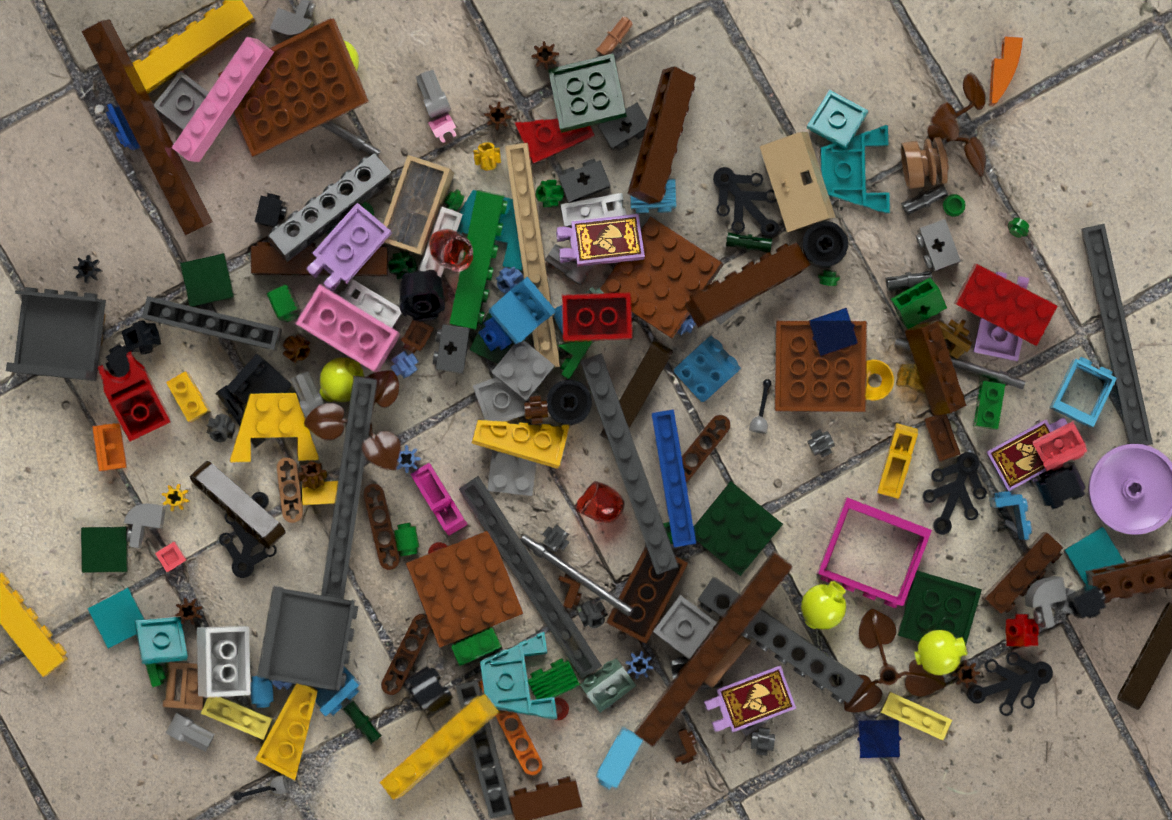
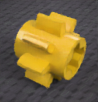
(487, 156)
(170, 501)

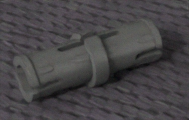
(924, 199)
(906, 281)

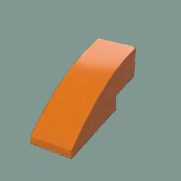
(1003, 69)

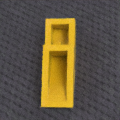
(897, 460)

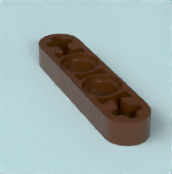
(701, 453)
(378, 527)
(409, 655)

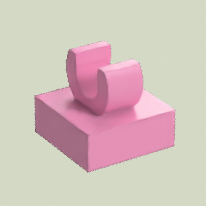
(442, 125)

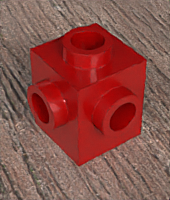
(1021, 631)

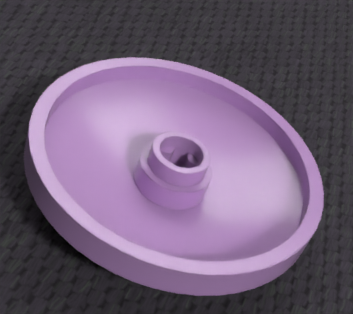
(1132, 489)

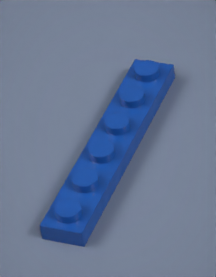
(673, 478)

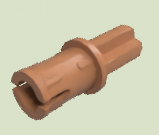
(615, 36)

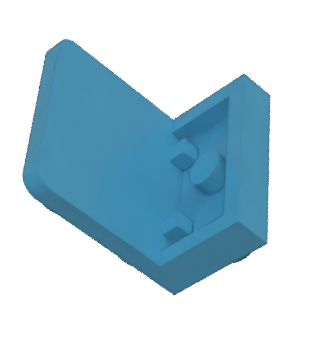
(521, 310)
(707, 369)
(1020, 507)
(330, 700)

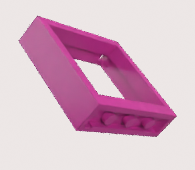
(868, 591)

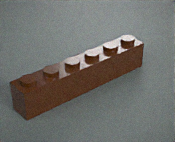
(662, 135)
(267, 261)
(747, 284)

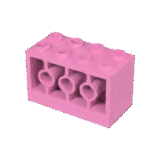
(348, 329)

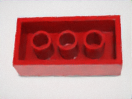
(1005, 304)

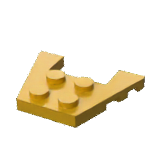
(273, 416)

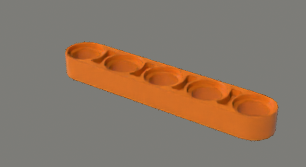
(514, 735)

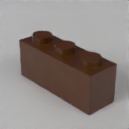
(546, 799)

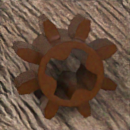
(540, 52)
(502, 121)
(296, 348)
(536, 409)
(312, 475)
(195, 609)
(972, 673)

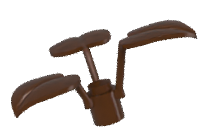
(945, 123)
(381, 450)
(878, 630)

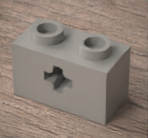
(941, 234)

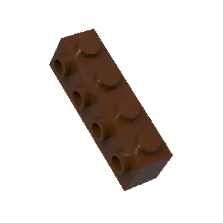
(935, 368)
(1022, 573)
(1133, 577)

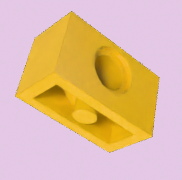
(188, 396)

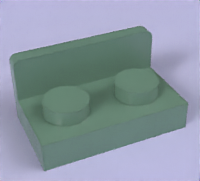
(607, 684)

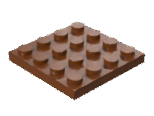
(664, 277)
(819, 382)
(464, 588)

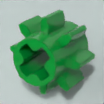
(549, 193)

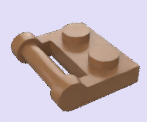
(189, 687)

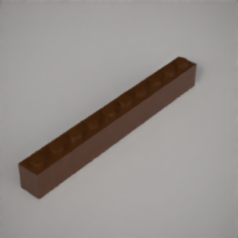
(147, 126)
(713, 648)

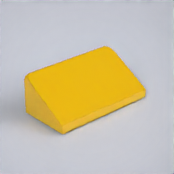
(321, 495)

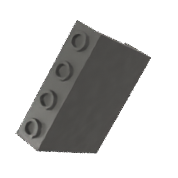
(59, 334)
(307, 639)

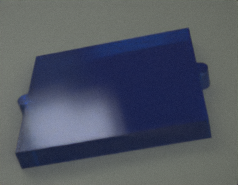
(833, 331)
(879, 738)

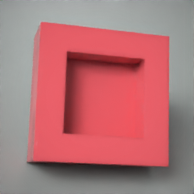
(171, 556)

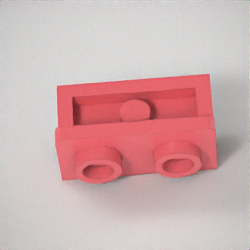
(1060, 446)

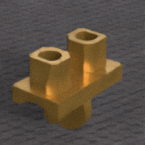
(960, 343)

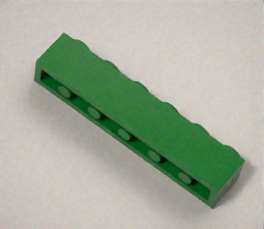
(472, 281)

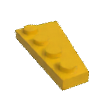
(530, 442)
(288, 734)

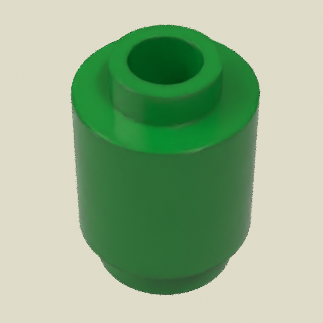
(406, 539)

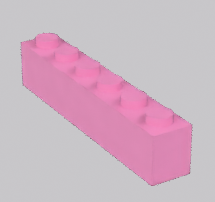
(223, 99)

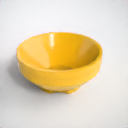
(882, 369)

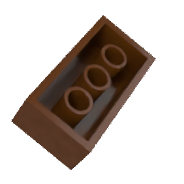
(647, 596)

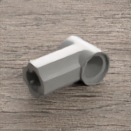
(434, 98)
(575, 273)
(307, 392)
(186, 730)

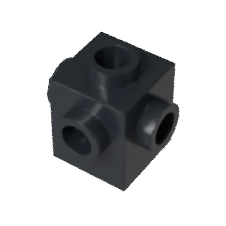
(141, 337)

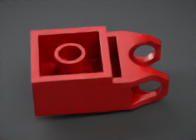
(132, 391)

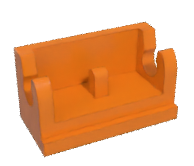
(109, 447)

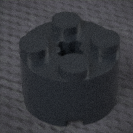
(834, 237)
(422, 295)
(569, 389)
(1060, 485)
(428, 691)

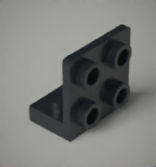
(258, 378)

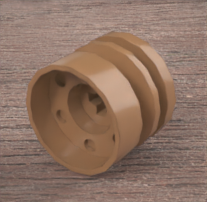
(923, 163)

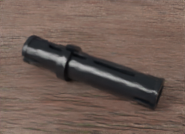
(234, 408)

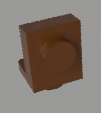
(416, 336)
(573, 595)
(688, 741)

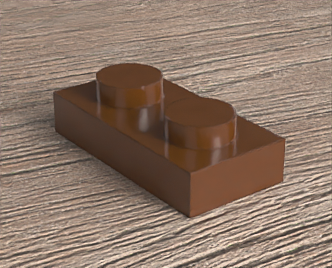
(942, 437)

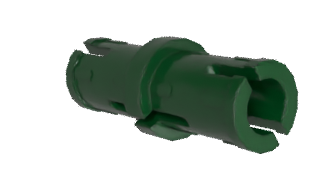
(748, 242)
(362, 722)

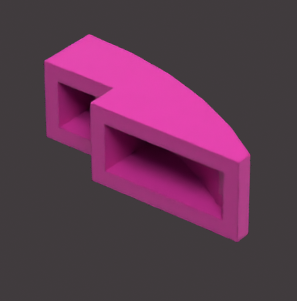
(439, 499)

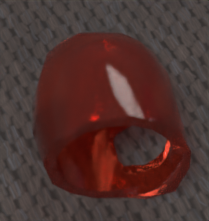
(447, 245)
(605, 503)

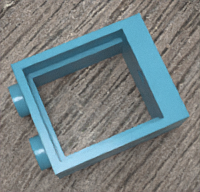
(1073, 413)
(618, 758)

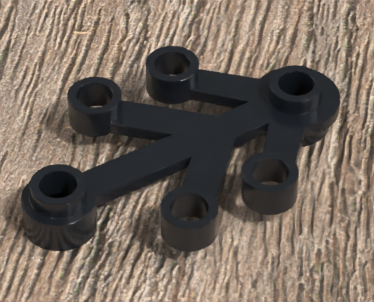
(743, 199)
(956, 490)
(248, 543)
(1014, 682)

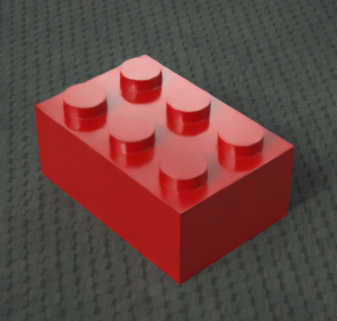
(596, 317)

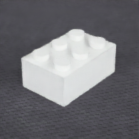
(223, 661)

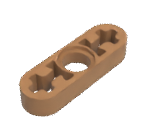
(297, 506)
(727, 661)

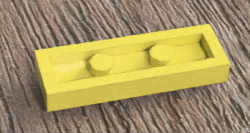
(237, 716)
(916, 716)

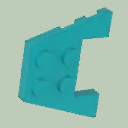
(845, 170)
(509, 232)
(507, 683)

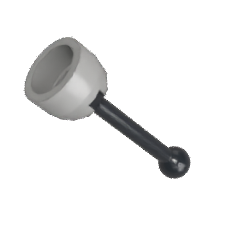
(758, 423)
(277, 786)

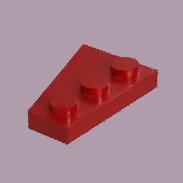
(546, 137)

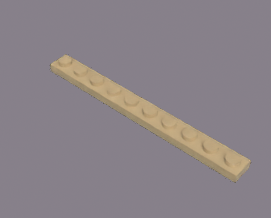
(531, 242)

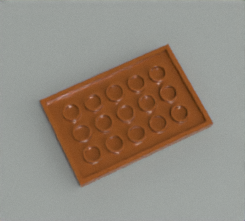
(300, 88)

